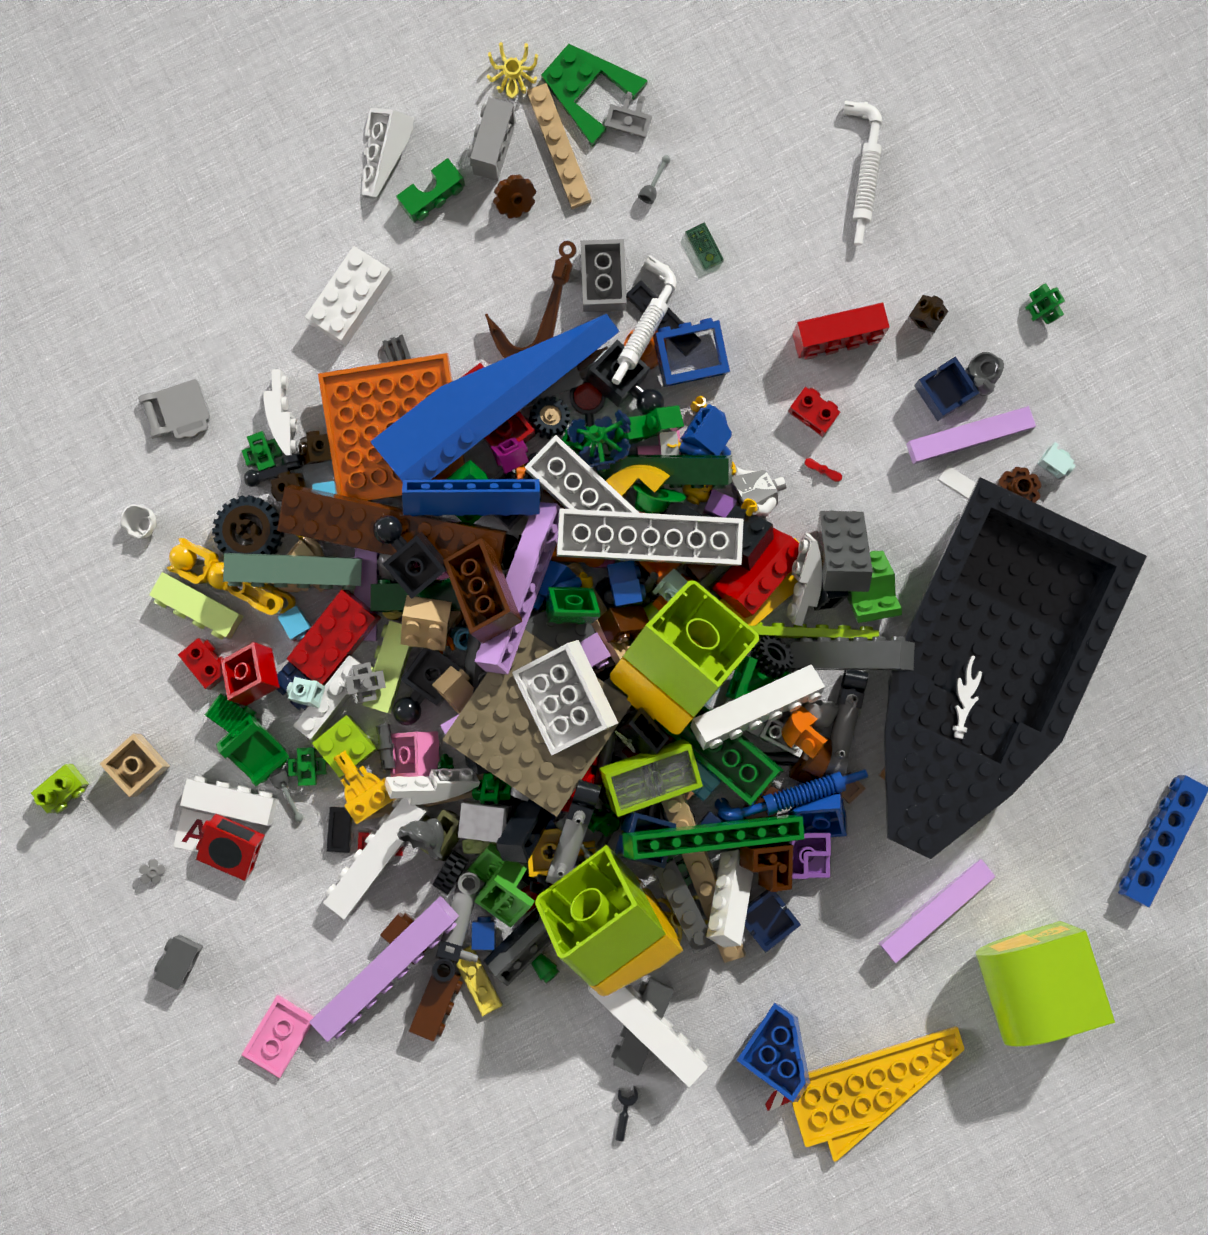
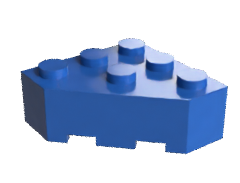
(778, 1053)

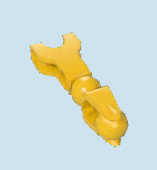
(265, 599)

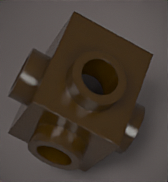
(929, 313)
(315, 448)
(285, 479)

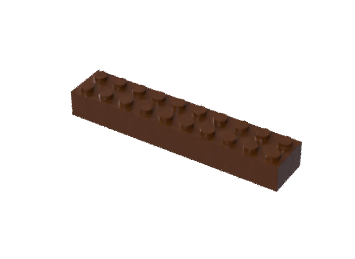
(351, 523)

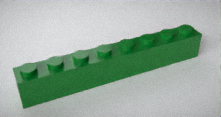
(712, 836)

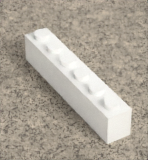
(757, 707)
(373, 859)
(655, 1033)

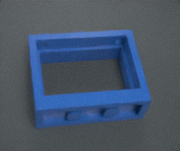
(694, 375)

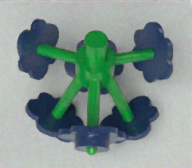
(600, 433)

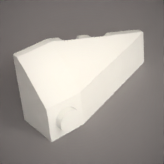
(387, 137)

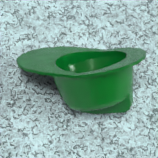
(655, 502)

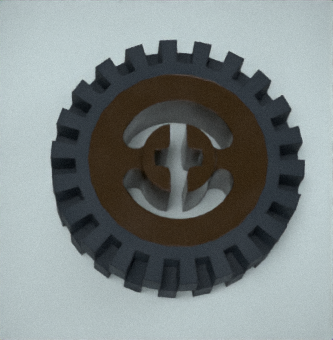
(233, 517)

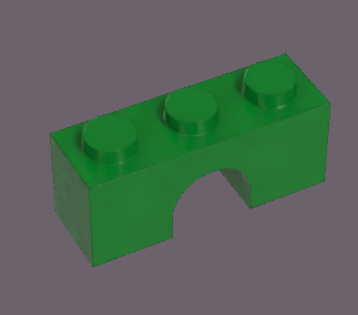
(419, 203)

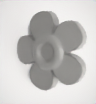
(152, 872)

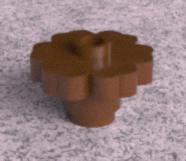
(514, 196)
(1024, 480)

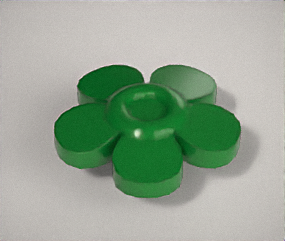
(446, 762)

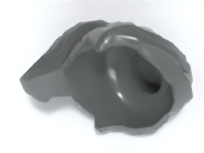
(985, 371)
(424, 835)

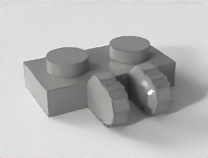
(629, 120)

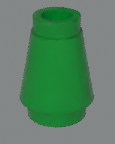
(545, 968)

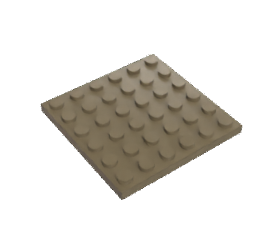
(505, 740)

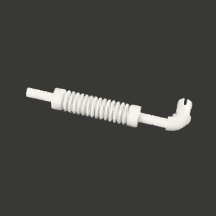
(868, 167)
(648, 322)

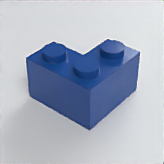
(625, 584)

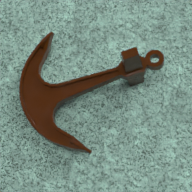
(560, 276)

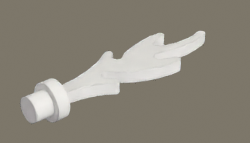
(964, 695)

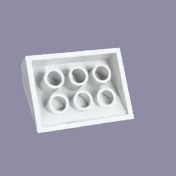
(564, 697)

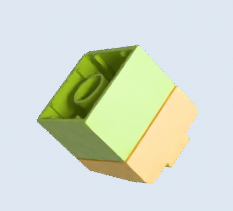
(683, 657)
(607, 923)

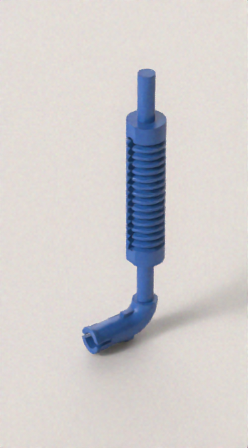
(791, 796)

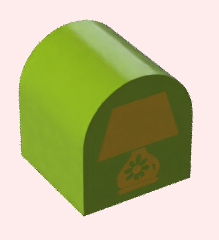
(1044, 985)

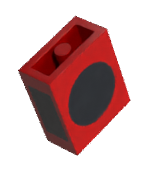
(229, 846)

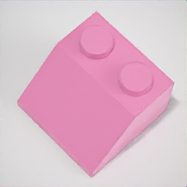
(415, 753)

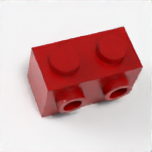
(814, 411)
(203, 662)

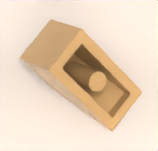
(454, 688)

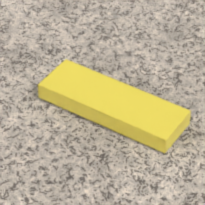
(479, 984)

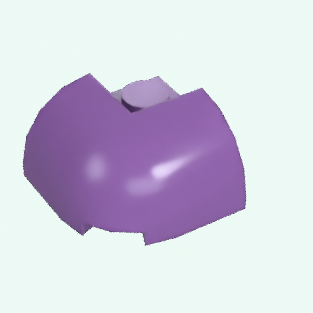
(812, 856)

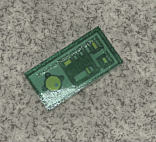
(704, 246)

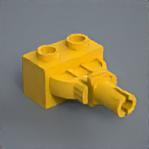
(364, 793)

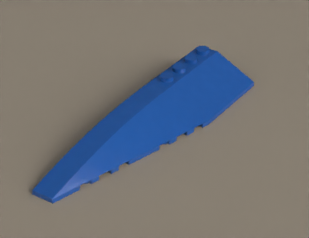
(478, 403)

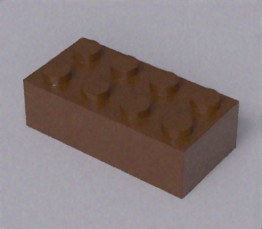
(482, 591)

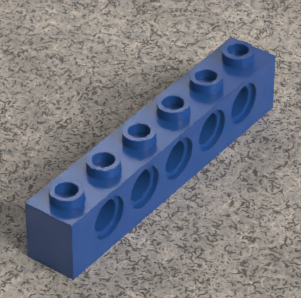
(1174, 835)

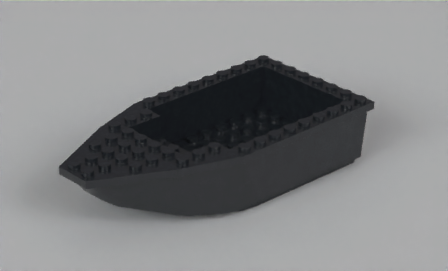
(1036, 613)

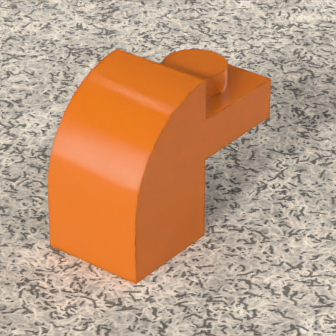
(799, 732)

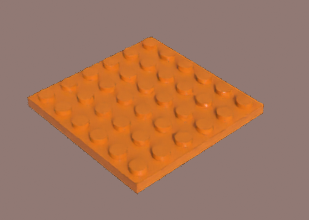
(365, 403)

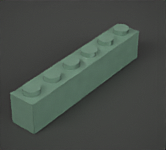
(292, 570)

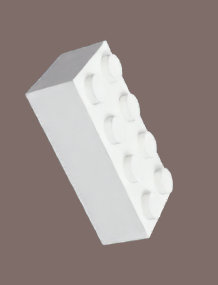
(349, 296)

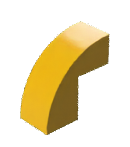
(627, 477)

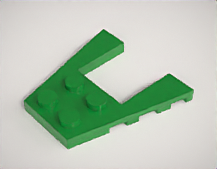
(574, 73)

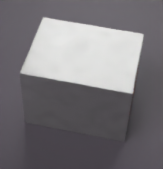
(483, 821)

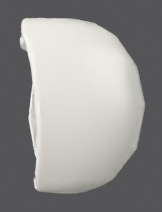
(138, 521)

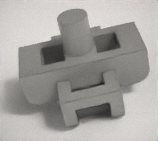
(367, 682)

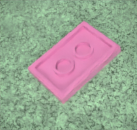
(278, 1036)

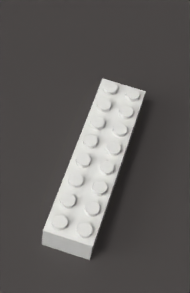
(649, 537)

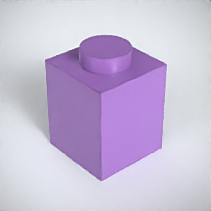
(719, 504)

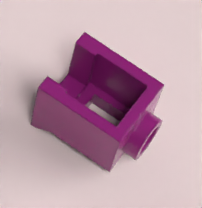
(510, 454)

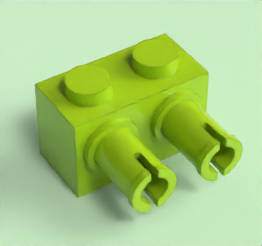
(60, 789)

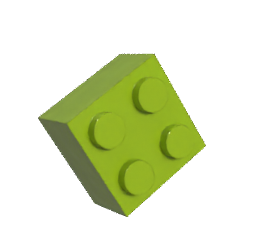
(344, 736)

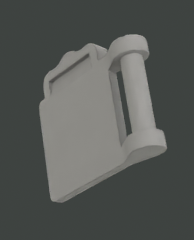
(181, 409)

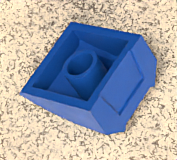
(823, 815)

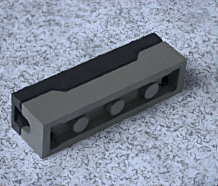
(519, 949)

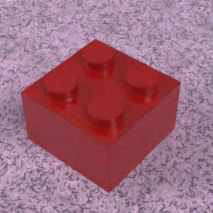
(249, 674)

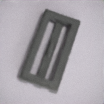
(394, 341)

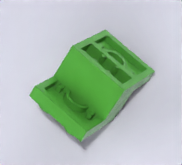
(881, 598)
(499, 892)

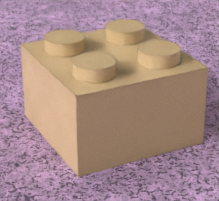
(425, 623)
(134, 765)

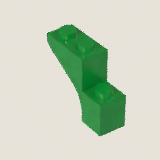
(650, 425)

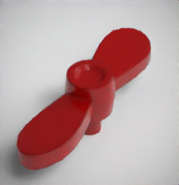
(823, 470)

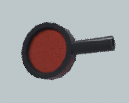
(587, 401)

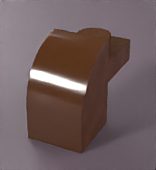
(808, 768)

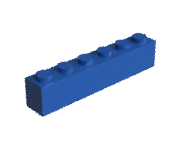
(471, 497)

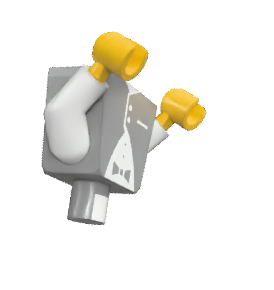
(756, 490)

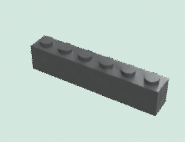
(854, 654)

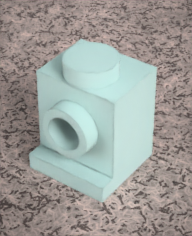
(1057, 461)
(670, 585)
(305, 692)

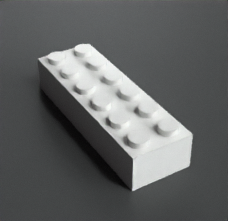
(573, 480)

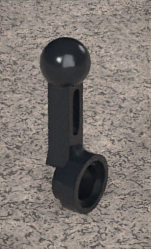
(253, 478)

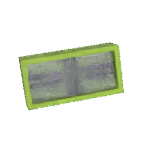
(650, 777)

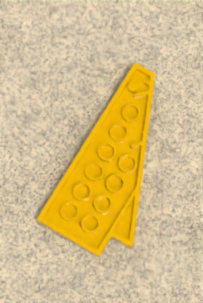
(861, 1092)

